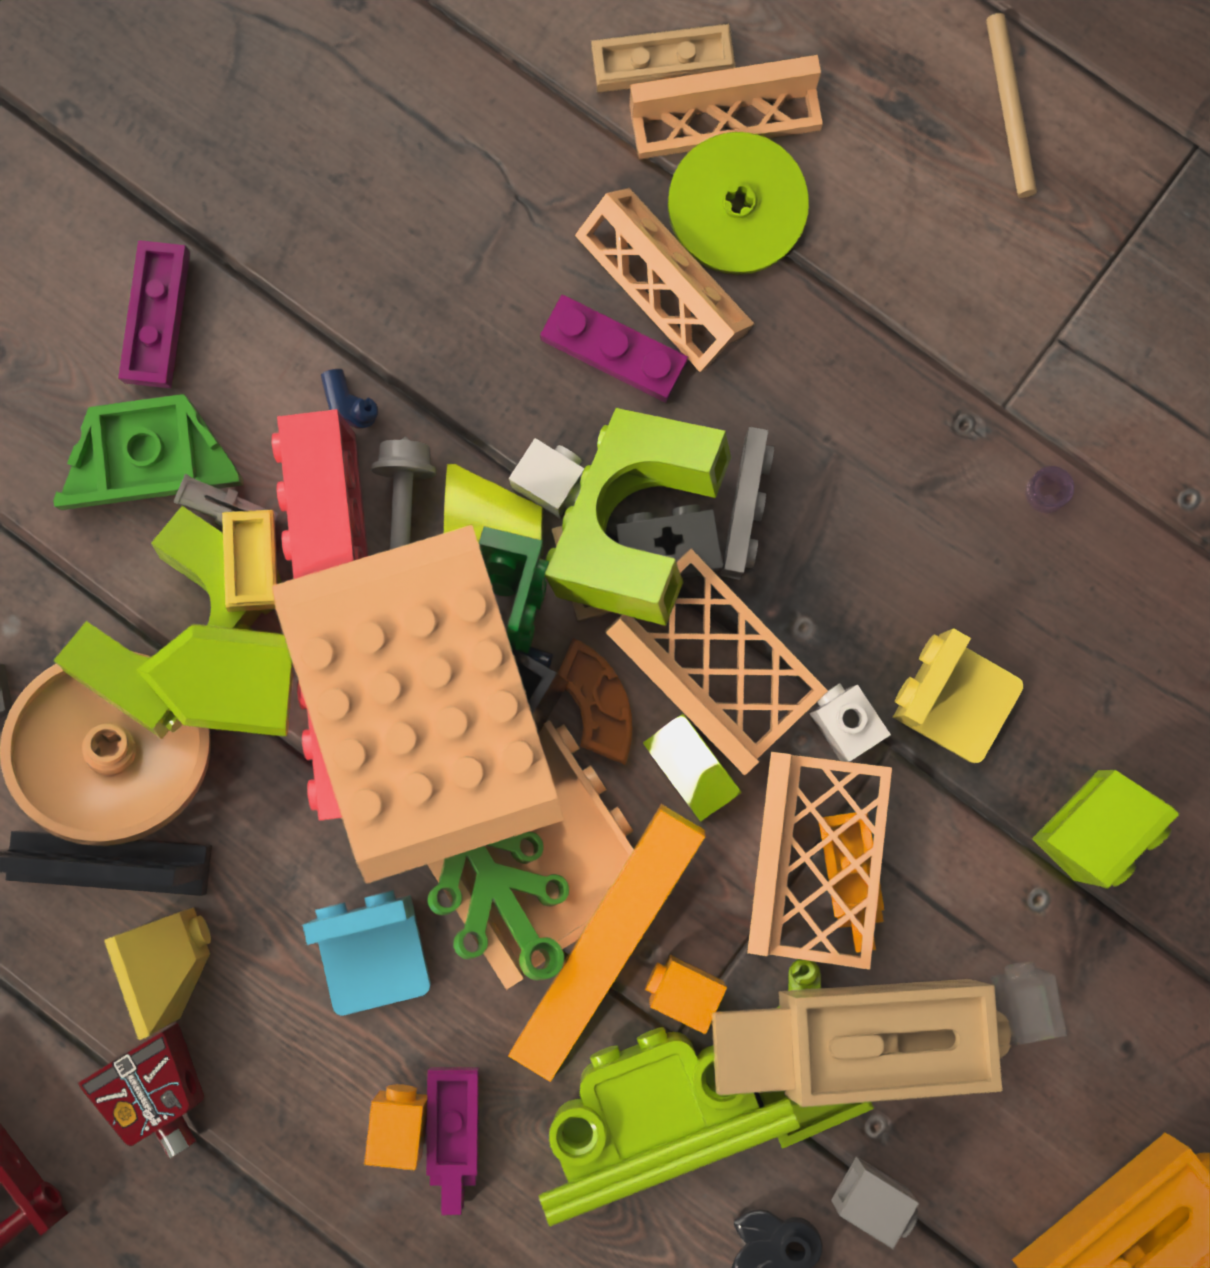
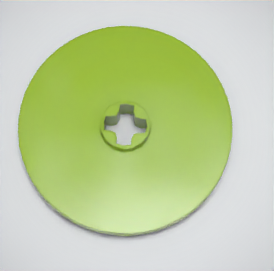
(771, 188)

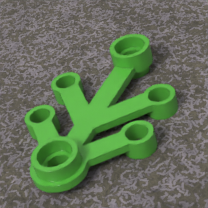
(495, 884)

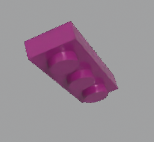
(154, 314)
(613, 348)

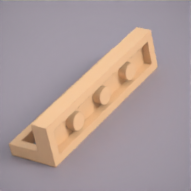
(725, 90)
(671, 263)

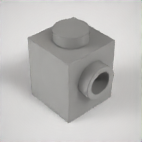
(876, 1203)

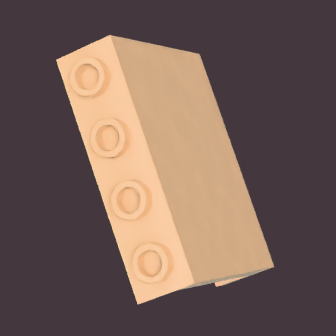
(582, 848)

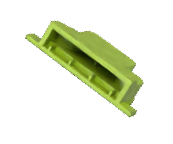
(649, 1120)

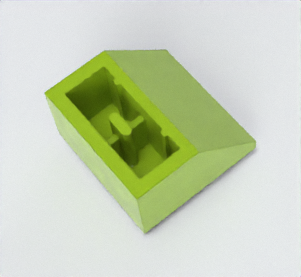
(1105, 829)

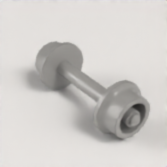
(404, 462)

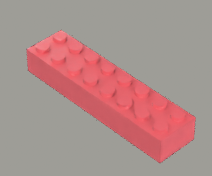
(324, 530)

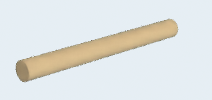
(1011, 105)

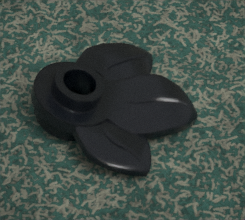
(769, 1238)

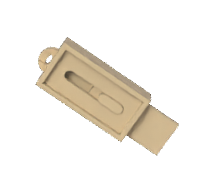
(865, 1043)

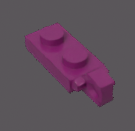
(452, 1133)

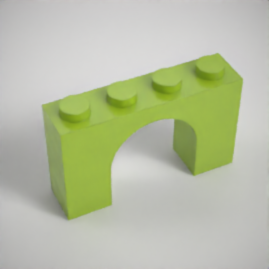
(631, 456)
(110, 668)

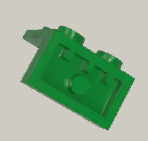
(516, 568)

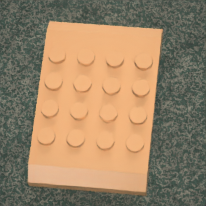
(417, 703)

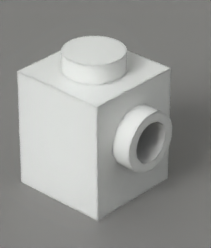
(548, 477)
(848, 722)

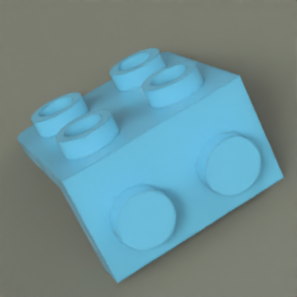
(370, 952)

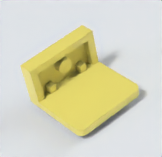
(957, 697)

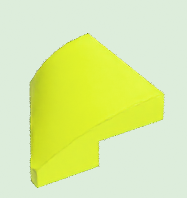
(484, 503)

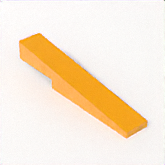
(607, 941)

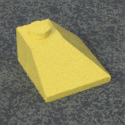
(160, 968)

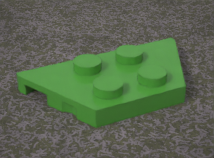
(143, 453)

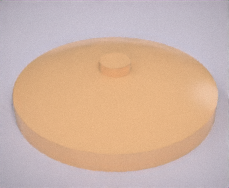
(92, 768)

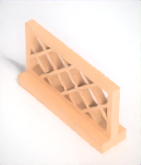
(696, 700)
(776, 854)

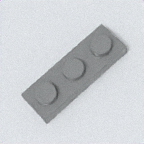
(747, 503)

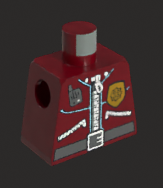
(149, 1092)

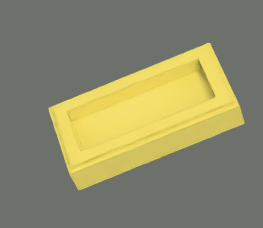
(249, 560)

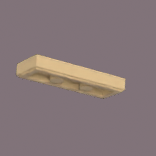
(661, 56)

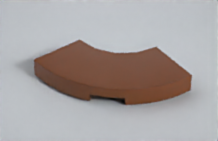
(601, 701)

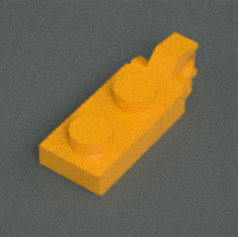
(851, 887)

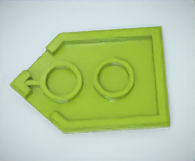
(225, 679)

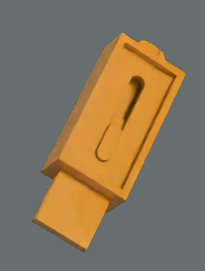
(1139, 1218)

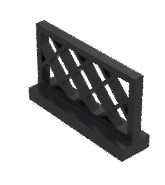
(125, 866)

